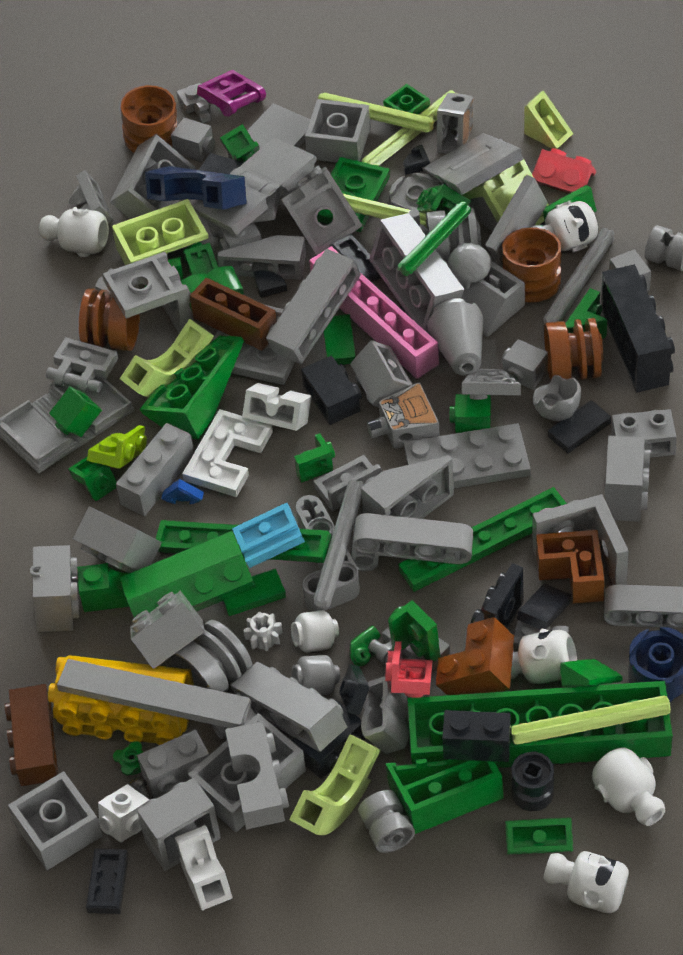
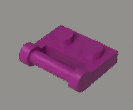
(229, 85)

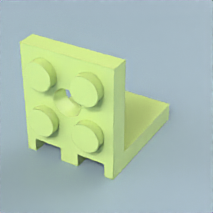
(501, 189)

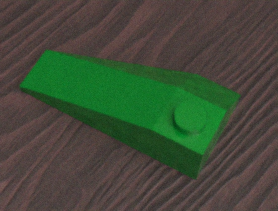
(196, 391)

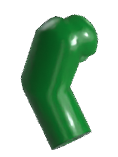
(359, 646)

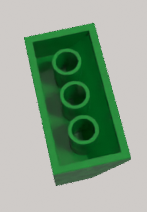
(202, 573)

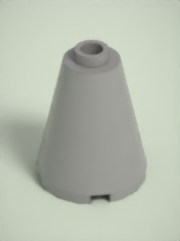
(459, 334)

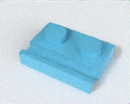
(268, 535)

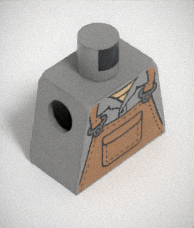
(456, 114)
(405, 417)

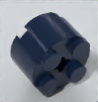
(658, 657)

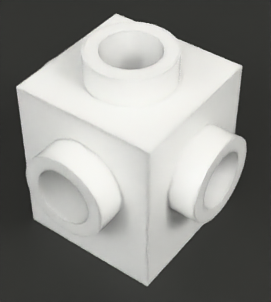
(119, 813)

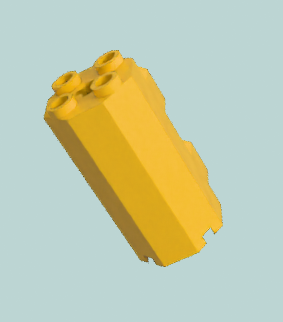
(102, 718)

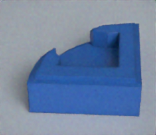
(182, 491)

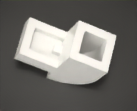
(202, 868)

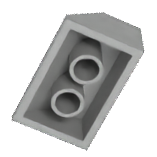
(131, 193)

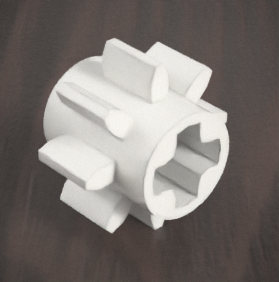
(263, 631)

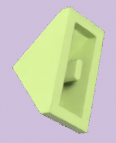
(544, 122)

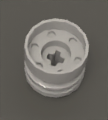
(466, 232)
(214, 657)

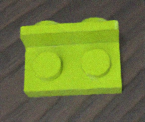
(119, 448)

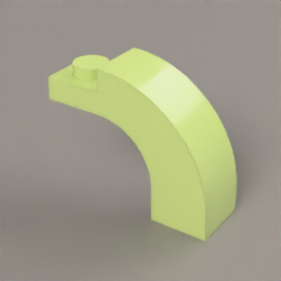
(147, 375)
(335, 799)

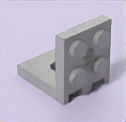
(313, 195)
(161, 289)
(582, 516)

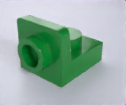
(199, 258)
(315, 461)
(96, 477)

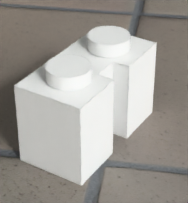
(268, 407)

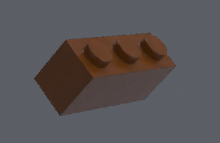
(232, 313)
(31, 735)

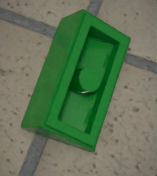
(587, 673)
(539, 835)

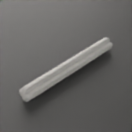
(580, 276)
(338, 545)

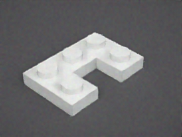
(209, 464)

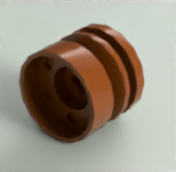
(147, 112)
(535, 259)
(104, 321)
(573, 349)

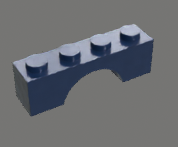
(214, 188)

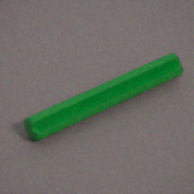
(434, 238)

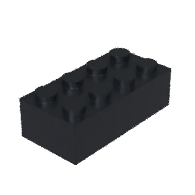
(637, 328)

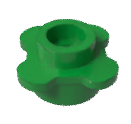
(129, 767)

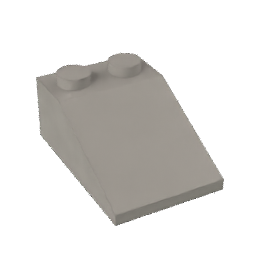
(410, 489)

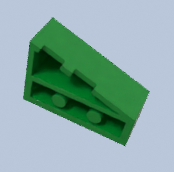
(443, 789)

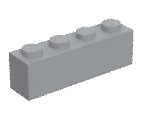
(313, 306)
(291, 706)

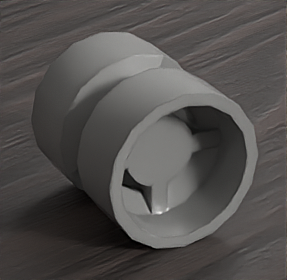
(665, 247)
(385, 821)

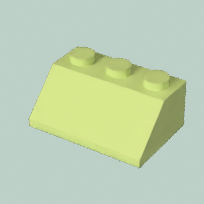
(158, 232)

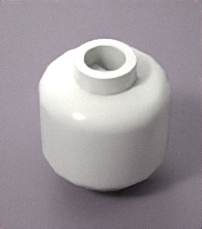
(314, 631)

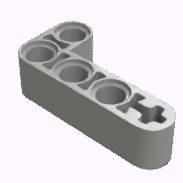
(312, 507)
(410, 539)

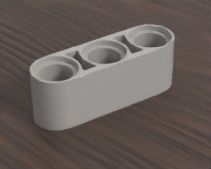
(644, 606)

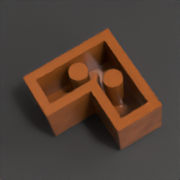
(574, 557)
(484, 663)

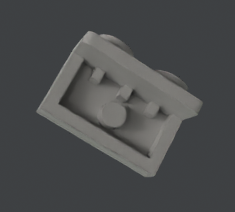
(334, 484)

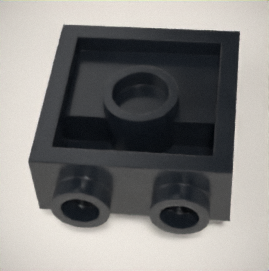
(503, 599)

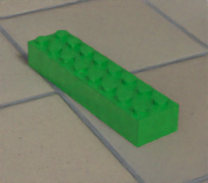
(644, 737)

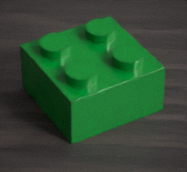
(407, 100)

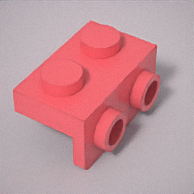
(562, 172)
(408, 675)

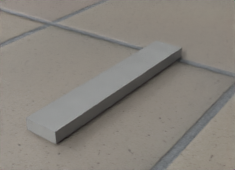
(154, 694)

